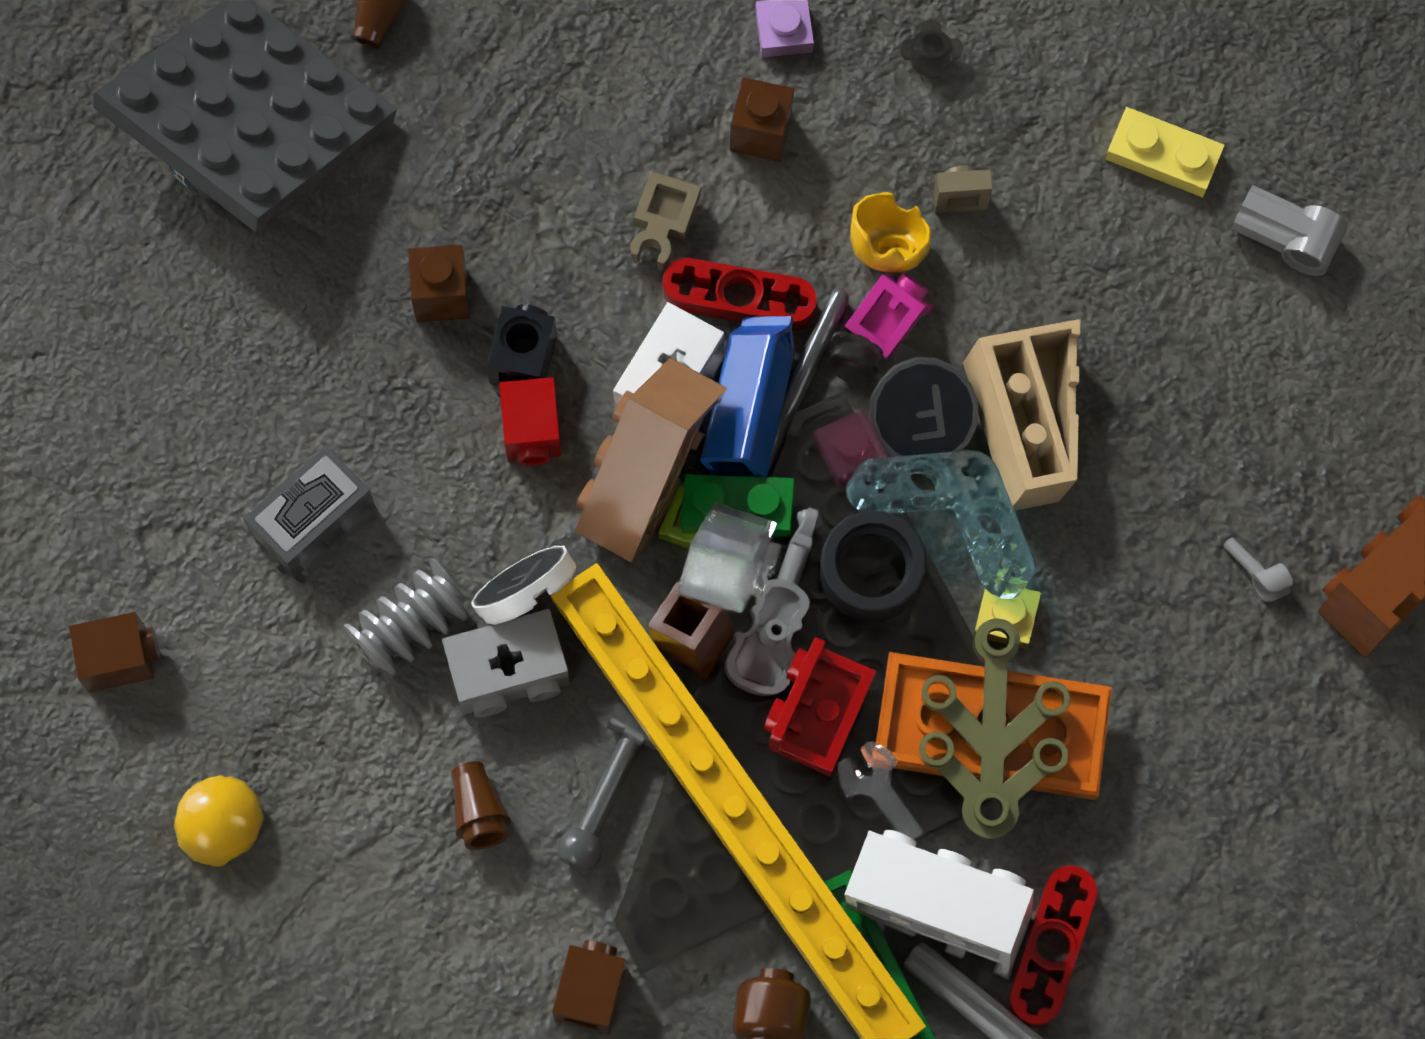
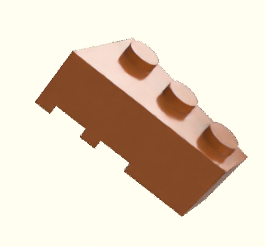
(1383, 587)

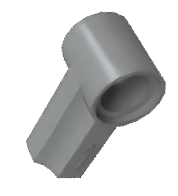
(1303, 235)

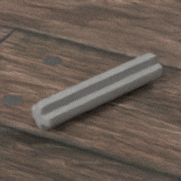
(965, 995)

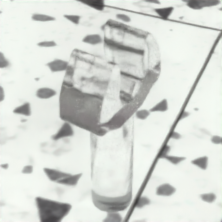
(879, 787)

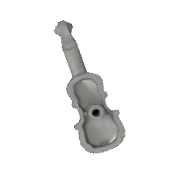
(764, 653)

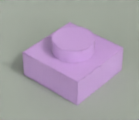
(784, 27)

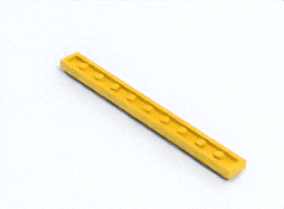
(736, 809)

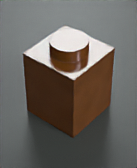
(761, 119)
(439, 283)
(691, 632)
(114, 651)
(590, 986)

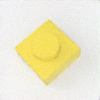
(1018, 611)

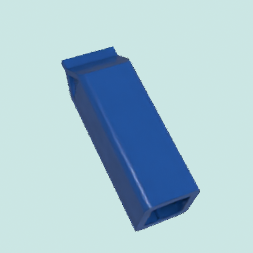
(748, 417)

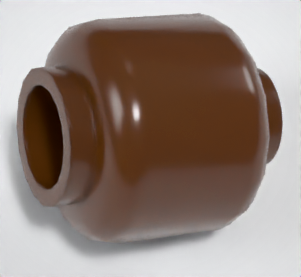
(771, 1007)

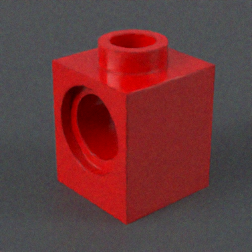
(530, 421)

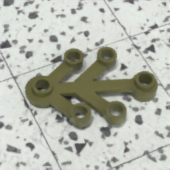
(991, 738)

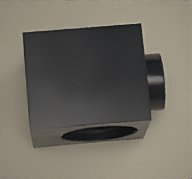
(519, 323)

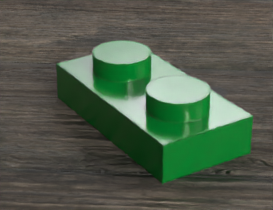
(761, 496)

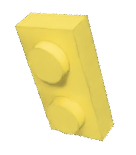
(1164, 152)

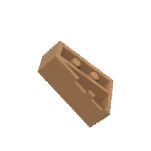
(645, 458)

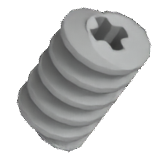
(408, 619)

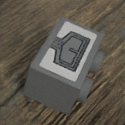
(310, 513)

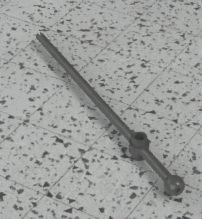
(581, 845)

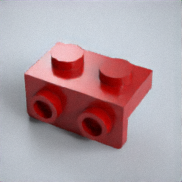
(819, 707)

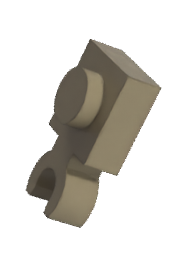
(664, 212)

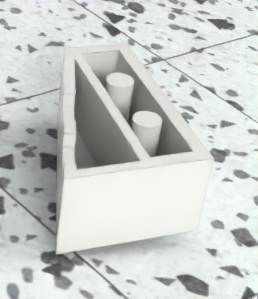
(941, 898)

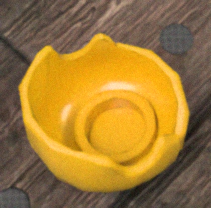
(888, 235)
(218, 820)

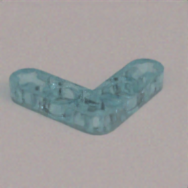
(954, 492)

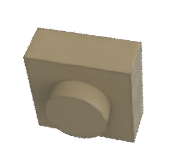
(962, 190)

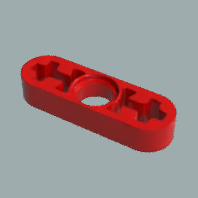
(704, 271)
(1079, 912)

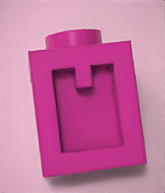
(890, 311)

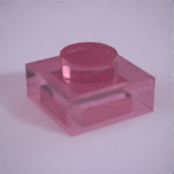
(848, 444)

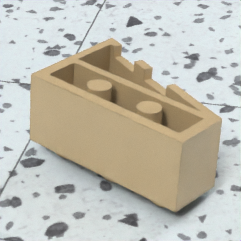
(1029, 408)

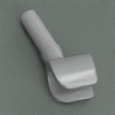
(1268, 583)

